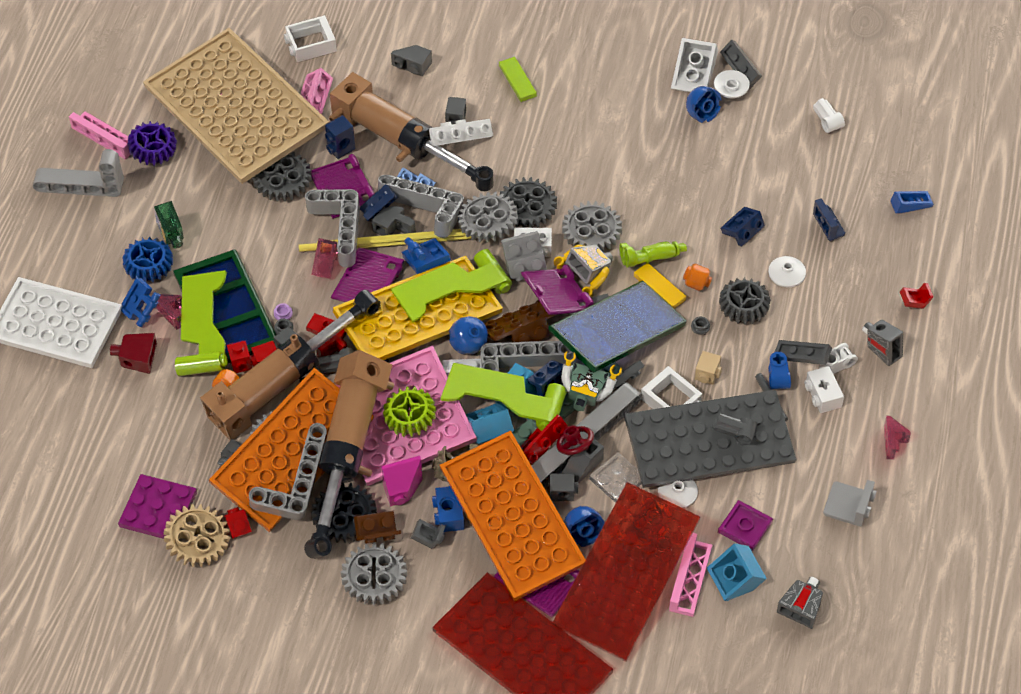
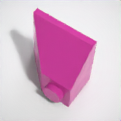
(402, 479)

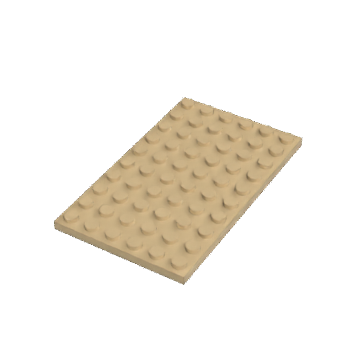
(255, 116)

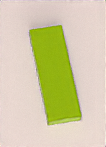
(517, 79)

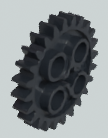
(345, 511)

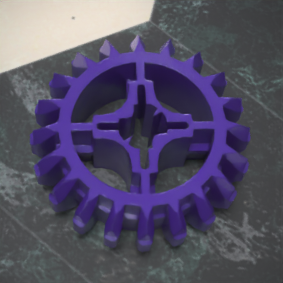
(150, 137)

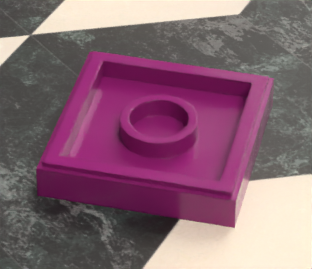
(745, 525)

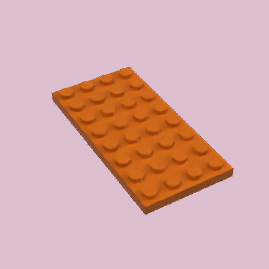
(275, 448)
(512, 515)

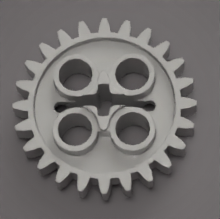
(487, 217)
(592, 226)
(393, 573)

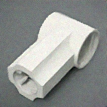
(829, 118)

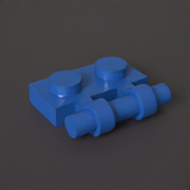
(135, 300)

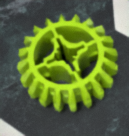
(398, 408)

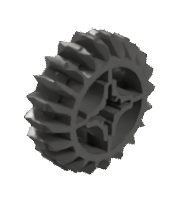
(754, 296)

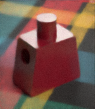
(136, 351)

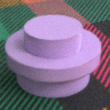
(283, 311)

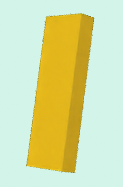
(660, 285)

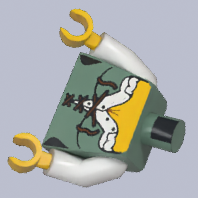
(586, 386)

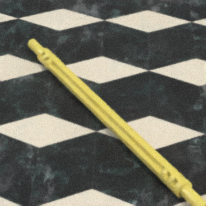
(396, 239)

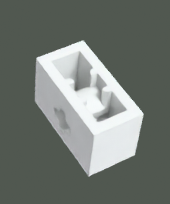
(824, 389)

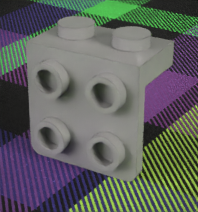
(849, 502)

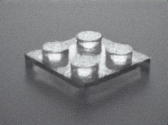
(614, 475)

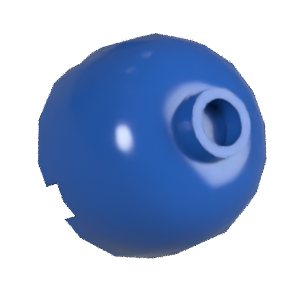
(703, 103)
(468, 335)
(584, 525)

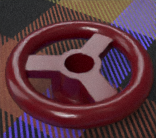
(573, 438)

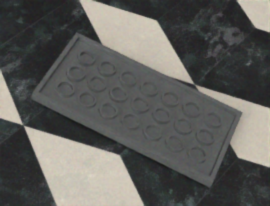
(684, 446)

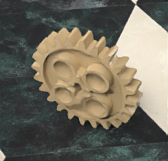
(189, 550)

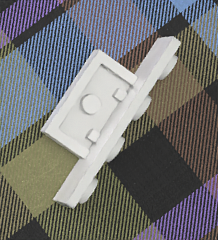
(460, 131)

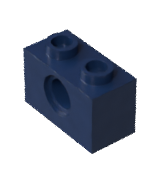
(340, 137)

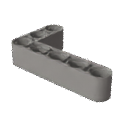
(105, 182)
(429, 198)
(347, 205)
(496, 354)
(301, 480)

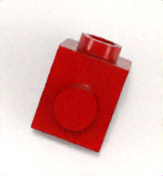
(916, 297)
(332, 345)
(239, 356)
(237, 522)

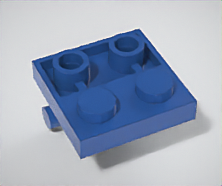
(425, 255)

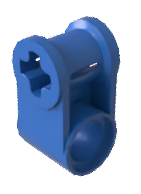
(778, 371)

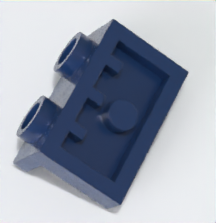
(381, 199)
(827, 220)
(743, 225)
(546, 375)

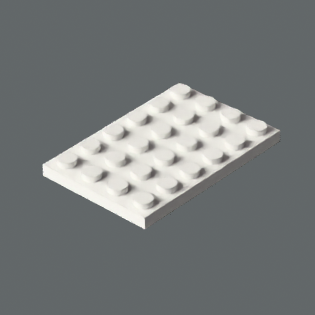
(56, 322)

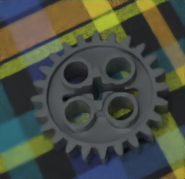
(284, 178)
(533, 201)

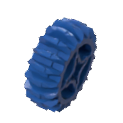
(147, 259)

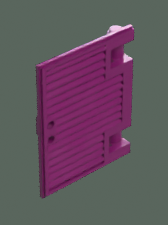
(337, 177)
(367, 273)
(557, 293)
(550, 596)

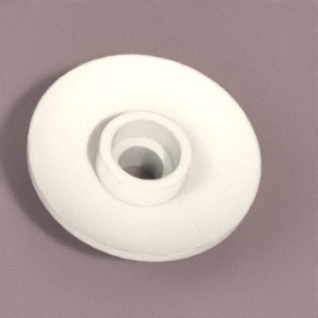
(731, 84)
(787, 277)
(681, 497)

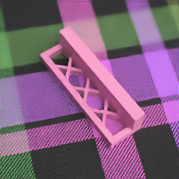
(317, 88)
(100, 136)
(682, 579)

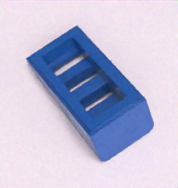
(900, 199)

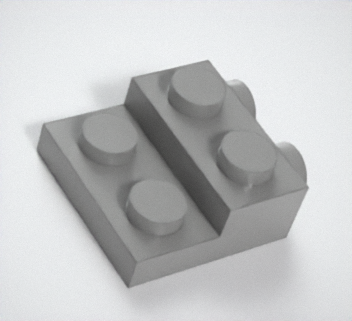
(523, 254)

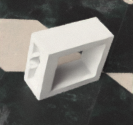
(307, 28)
(661, 381)

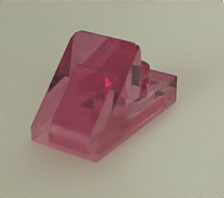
(324, 259)
(169, 308)
(894, 434)

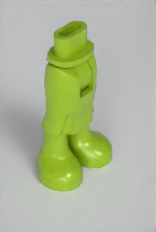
(656, 251)

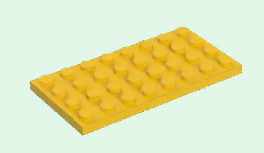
(392, 331)

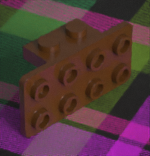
(523, 325)

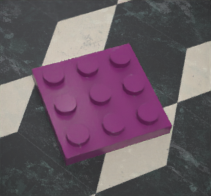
(153, 503)

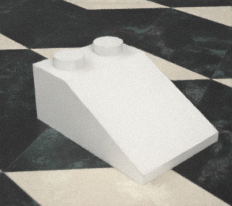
(694, 65)

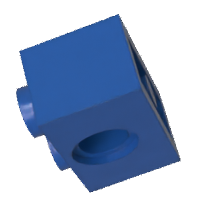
(451, 518)

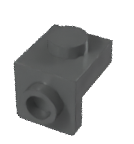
(428, 534)

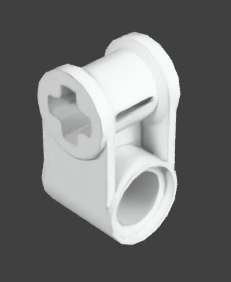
(840, 358)

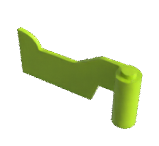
(451, 279)
(198, 324)
(506, 389)

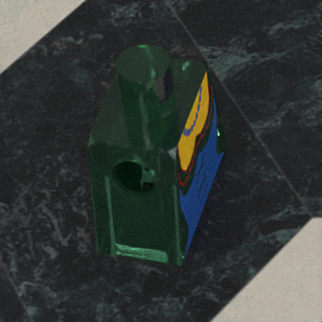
(169, 224)

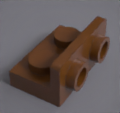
(376, 525)

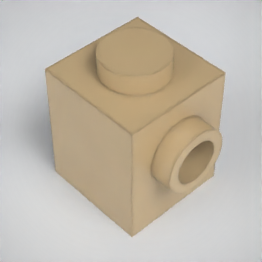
(708, 368)

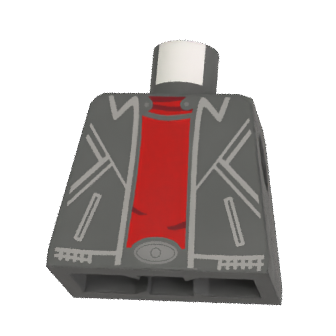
(884, 341)
(802, 602)

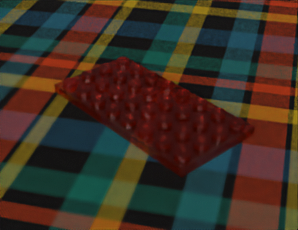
(626, 571)
(519, 644)

